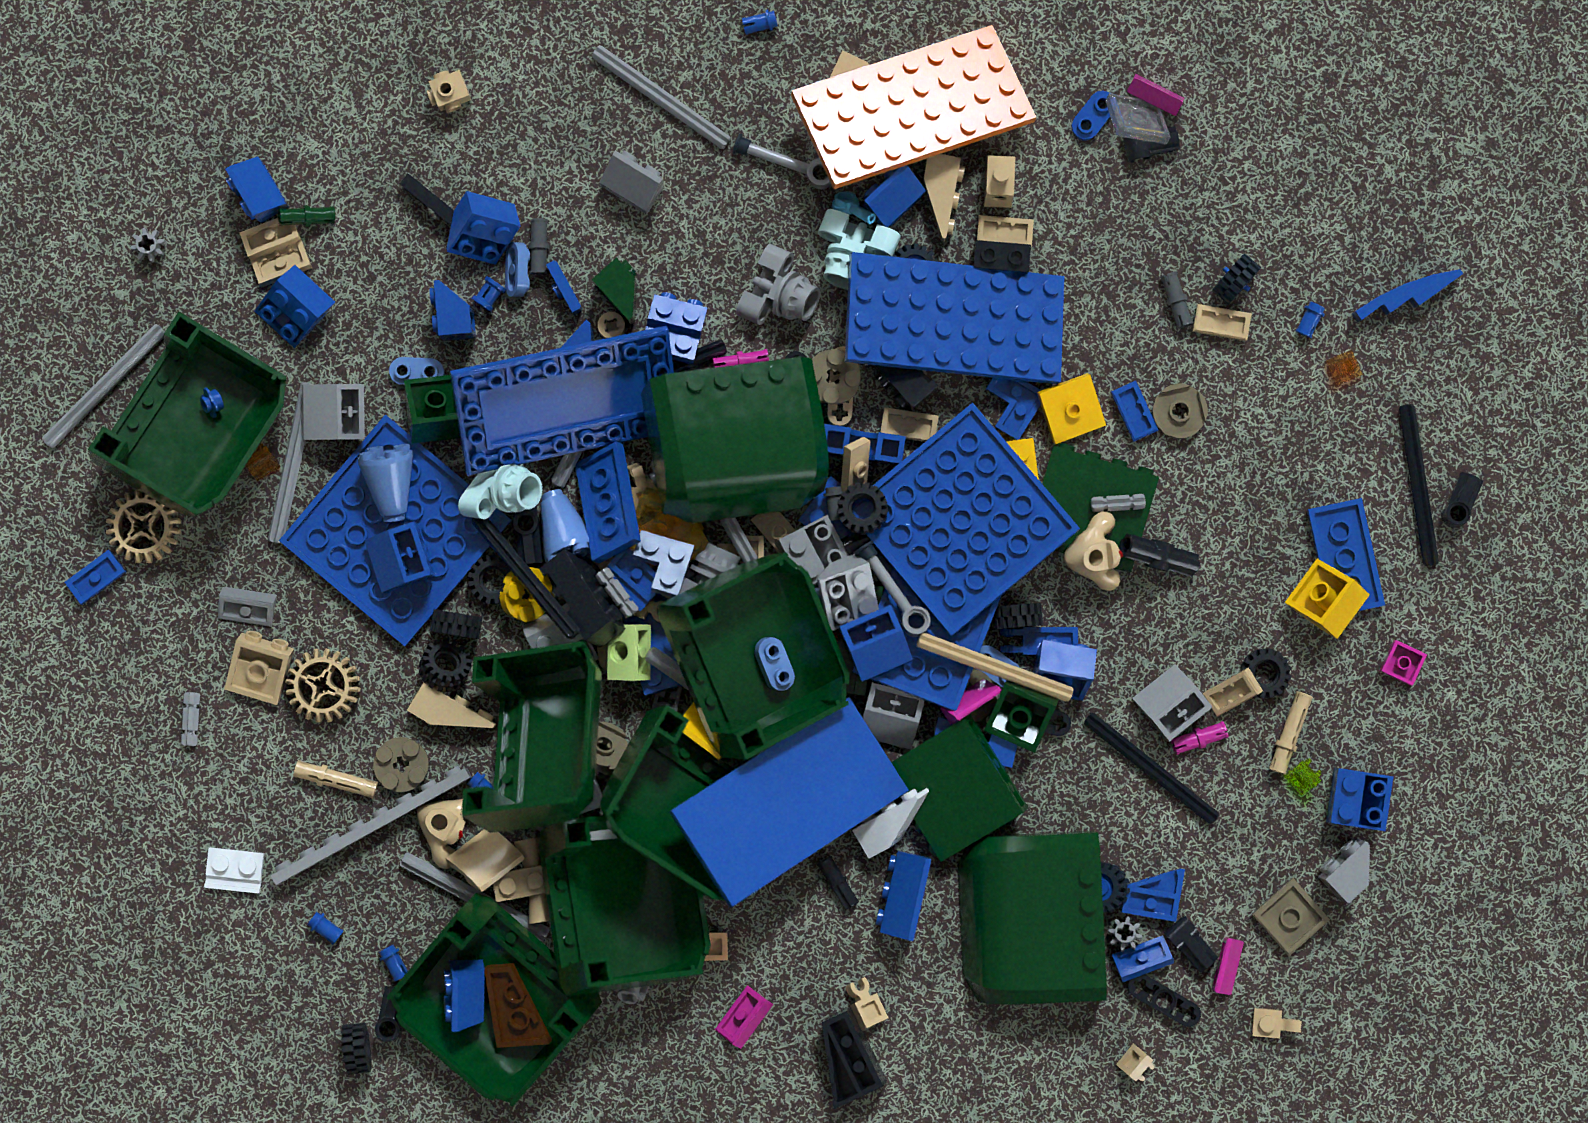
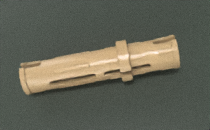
(1287, 743)
(335, 779)

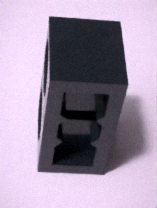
(1002, 256)

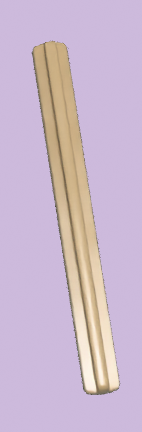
(995, 667)

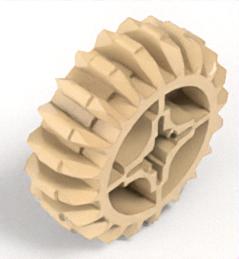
(135, 535)
(317, 697)

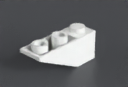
(889, 826)

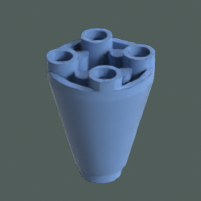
(388, 479)
(562, 527)

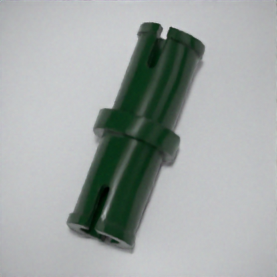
(306, 216)

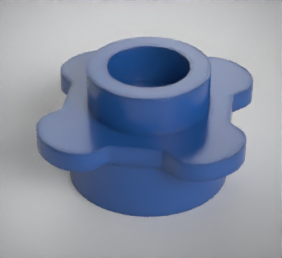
(211, 402)

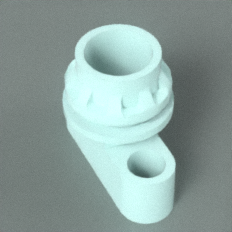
(852, 238)
(507, 489)

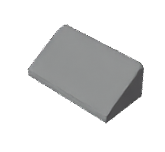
(246, 606)

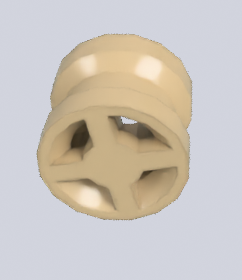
(613, 328)

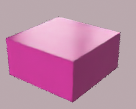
(1403, 662)

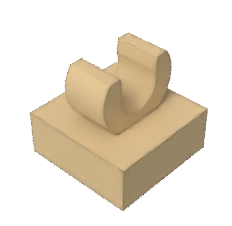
(1135, 1062)

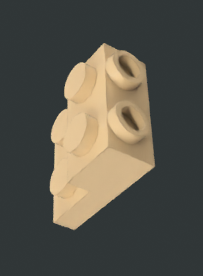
(259, 667)

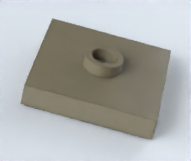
(1290, 916)

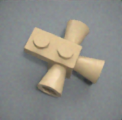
(526, 882)

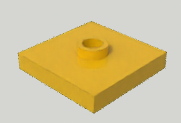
(1071, 408)

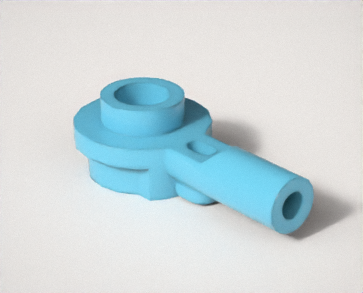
(849, 204)

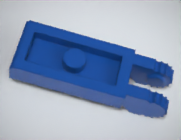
(1033, 637)

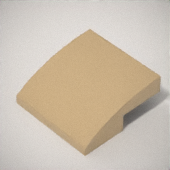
(274, 250)
(485, 859)

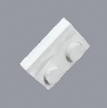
(234, 870)

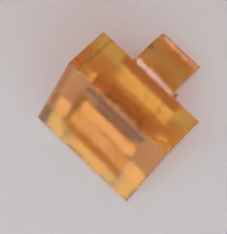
(1344, 367)
(262, 463)

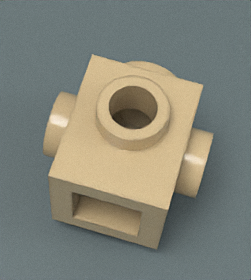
(452, 100)

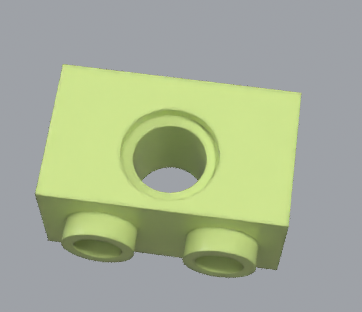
(629, 666)

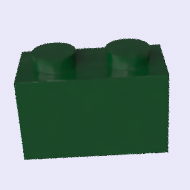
(619, 287)
(431, 409)
(1021, 715)

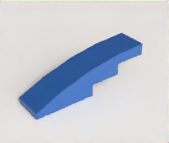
(1415, 291)

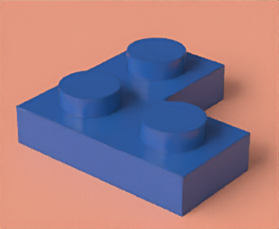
(1021, 407)

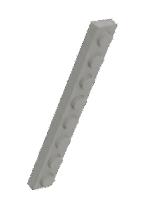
(360, 830)

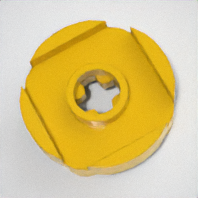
(512, 601)

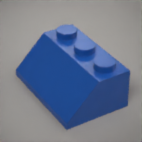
(903, 895)

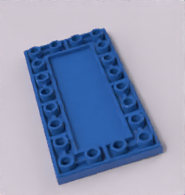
(557, 399)
(788, 803)

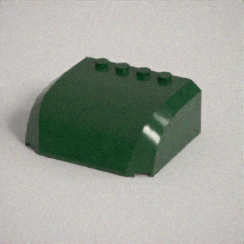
(737, 439)
(168, 440)
(715, 640)
(543, 737)
(652, 779)
(617, 913)
(1033, 918)
(490, 934)

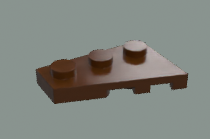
(512, 1009)

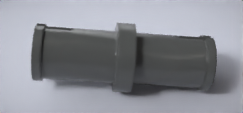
(538, 246)
(1176, 300)

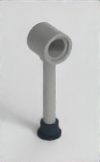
(744, 147)
(869, 554)

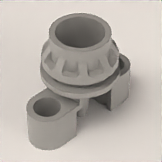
(777, 287)
(711, 563)

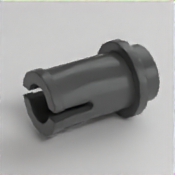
(832, 496)

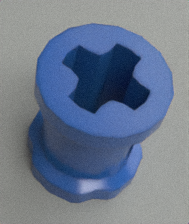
(488, 294)

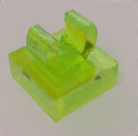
(1303, 777)

